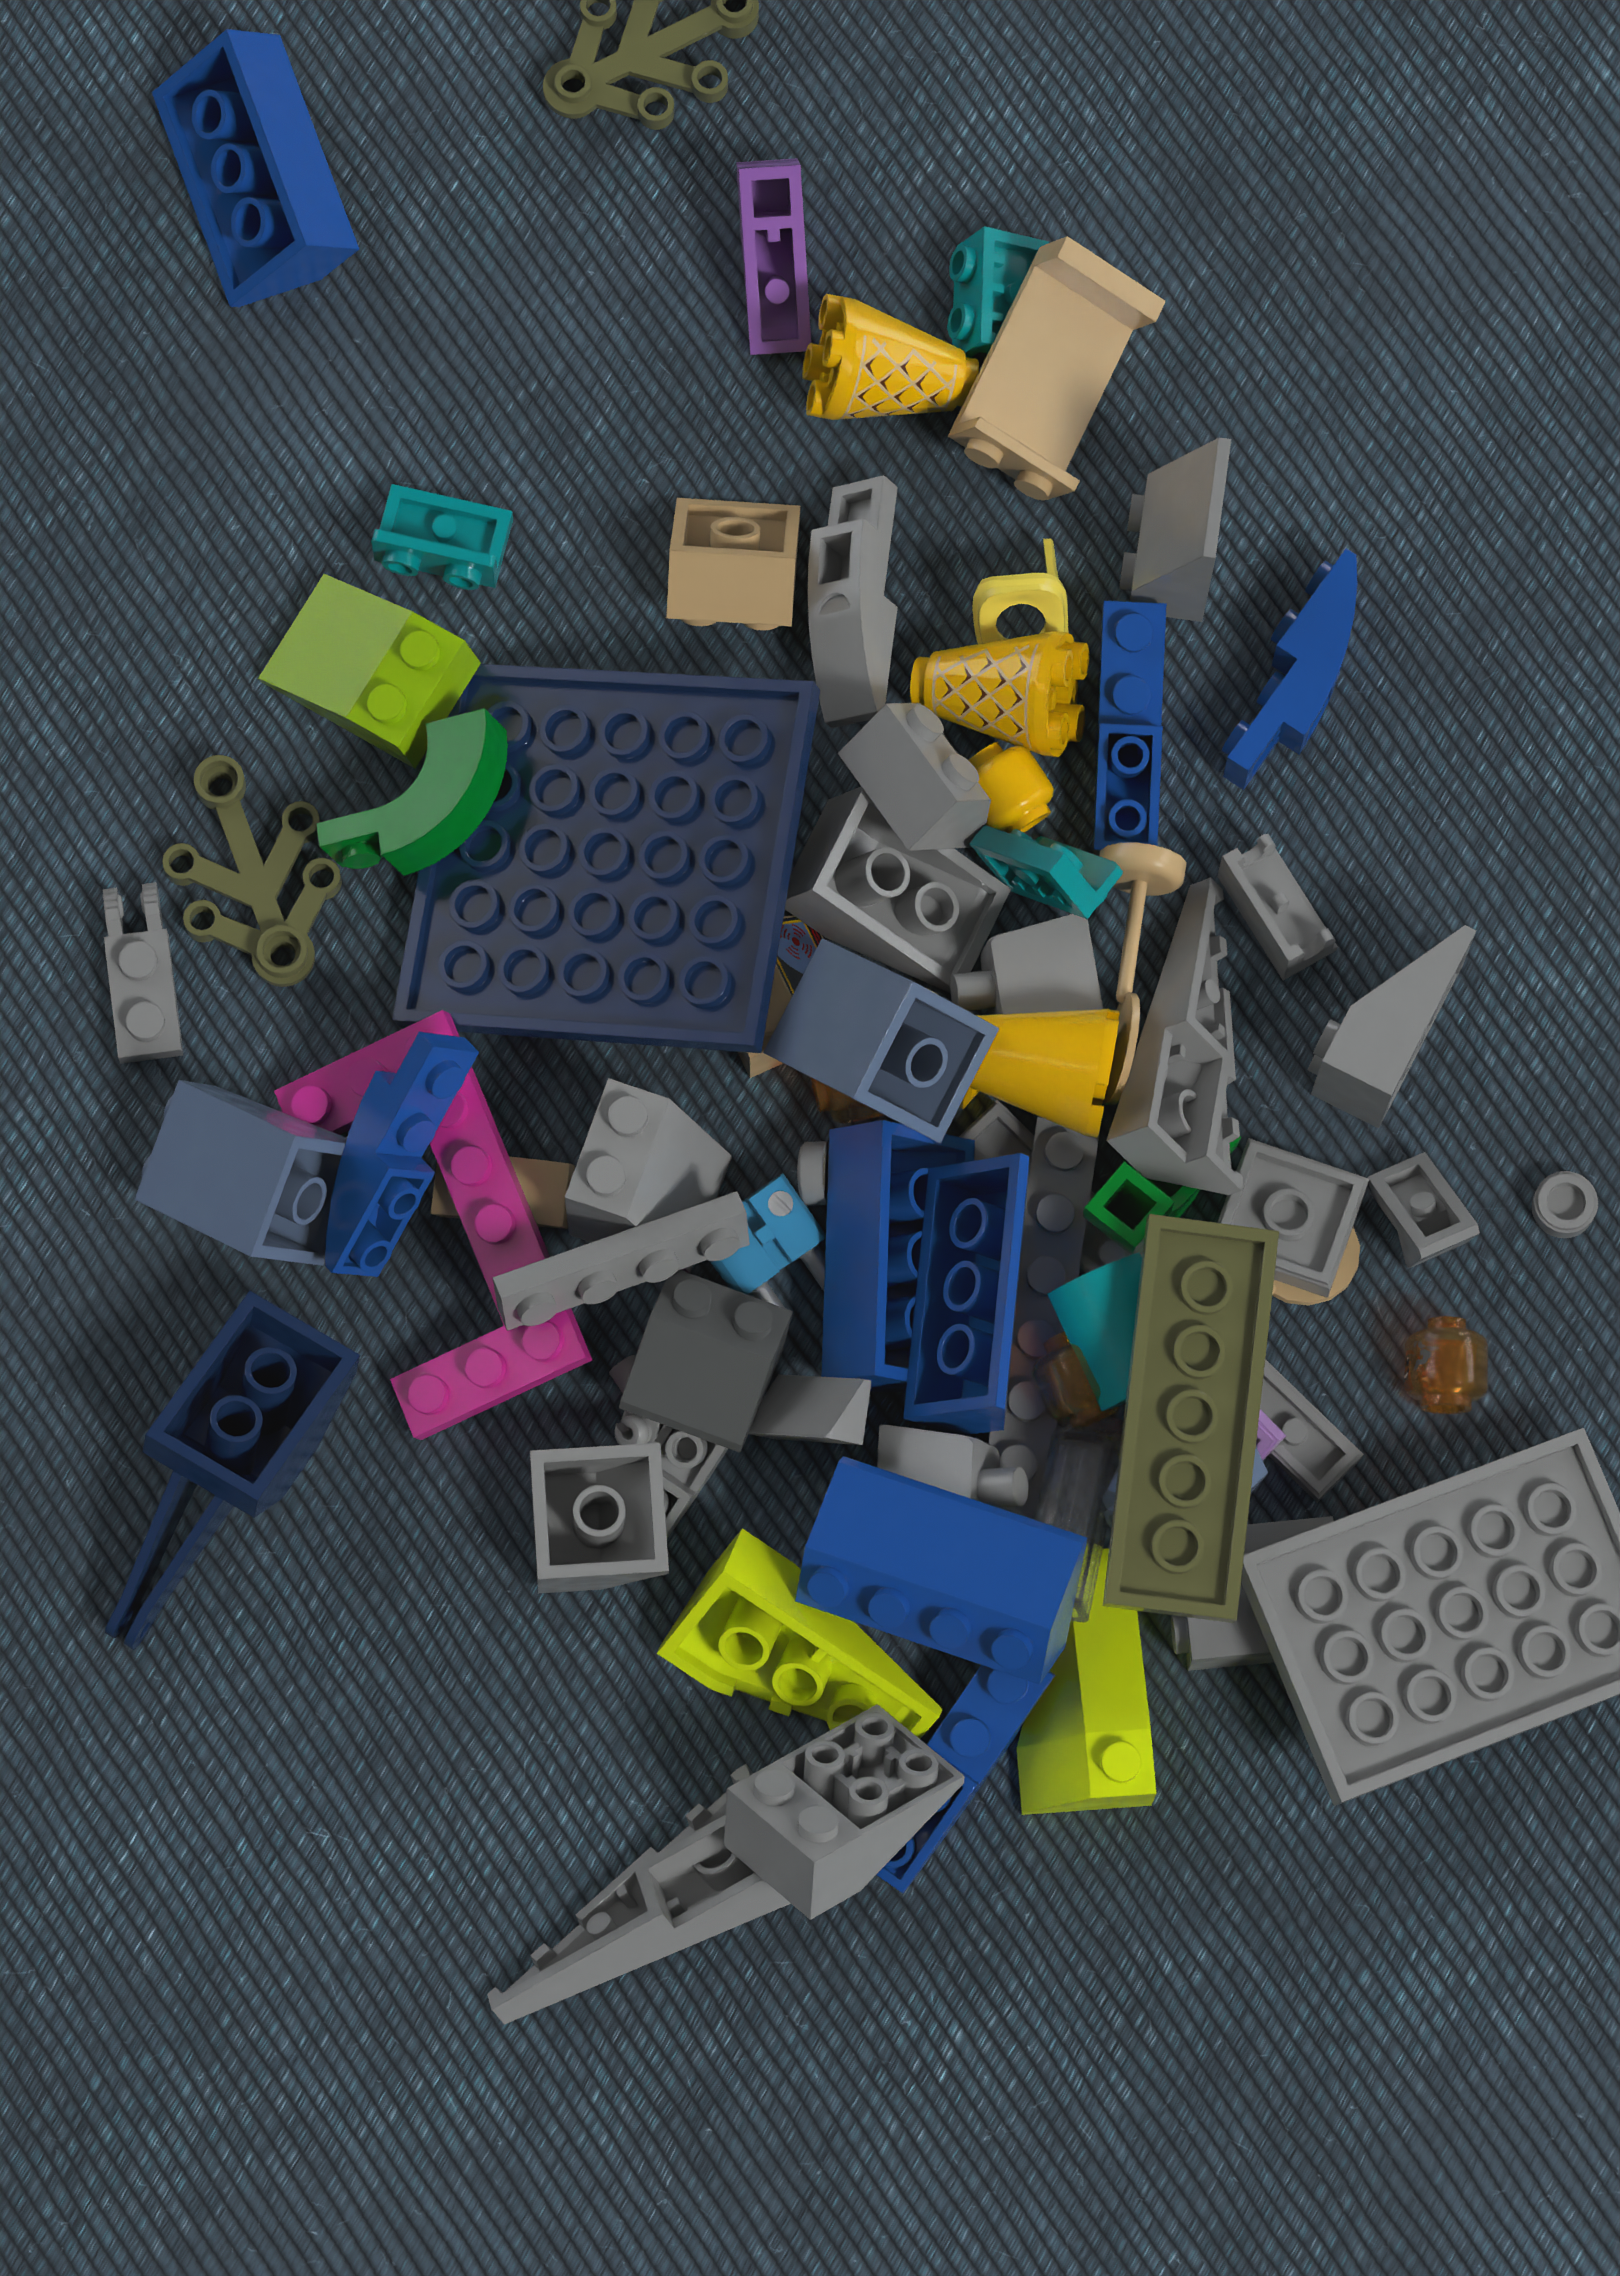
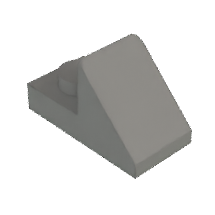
(1422, 1209)

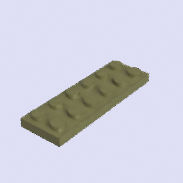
(1191, 1418)

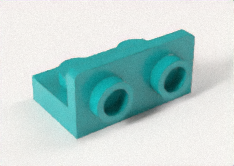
(986, 281)
(1047, 869)

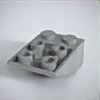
(836, 1809)

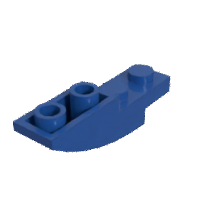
(1311, 656)
(1129, 723)
(382, 1159)
(973, 1742)

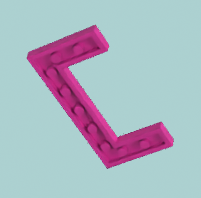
(494, 1221)

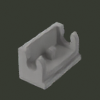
(1275, 907)

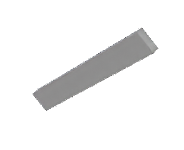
(1313, 1448)

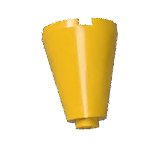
(1052, 1064)

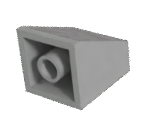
(640, 1165)

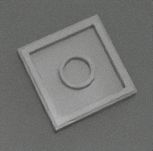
(1303, 1201)

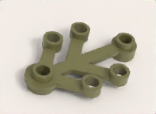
(642, 58)
(255, 883)

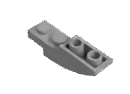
(847, 604)

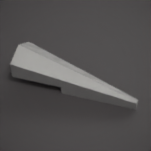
(1175, 1100)
(647, 1913)

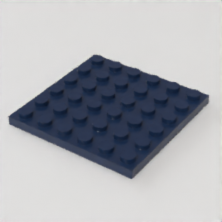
(624, 863)

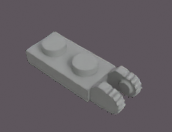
(141, 981)

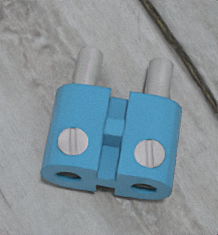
(779, 1234)

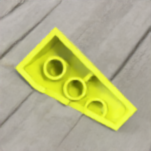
(755, 1639)
(1091, 1727)

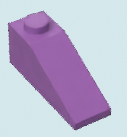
(774, 255)

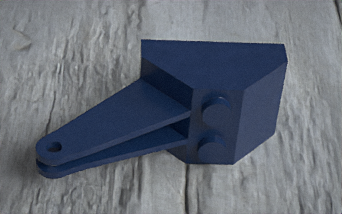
(239, 1431)

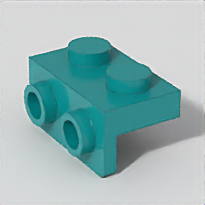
(442, 537)

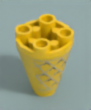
(880, 366)
(1009, 689)

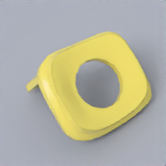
(1036, 589)

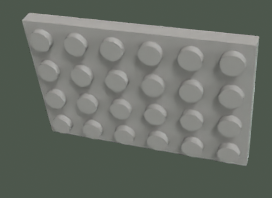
(1447, 1615)

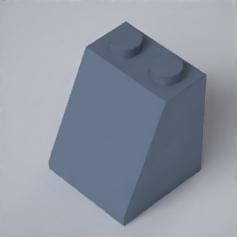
(881, 1040)
(243, 1174)

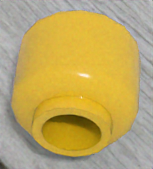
(1014, 785)

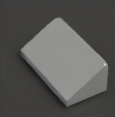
(814, 1410)

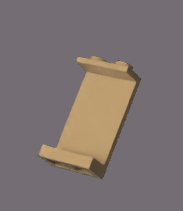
(1051, 367)

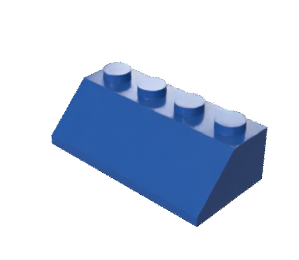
(254, 167)
(875, 1246)
(967, 1295)
(942, 1570)

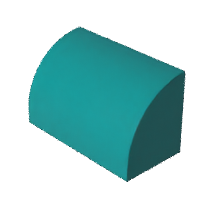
(1100, 1320)

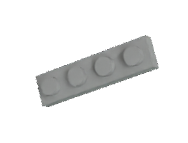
(622, 1261)

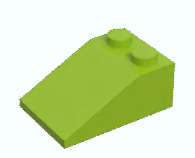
(371, 667)

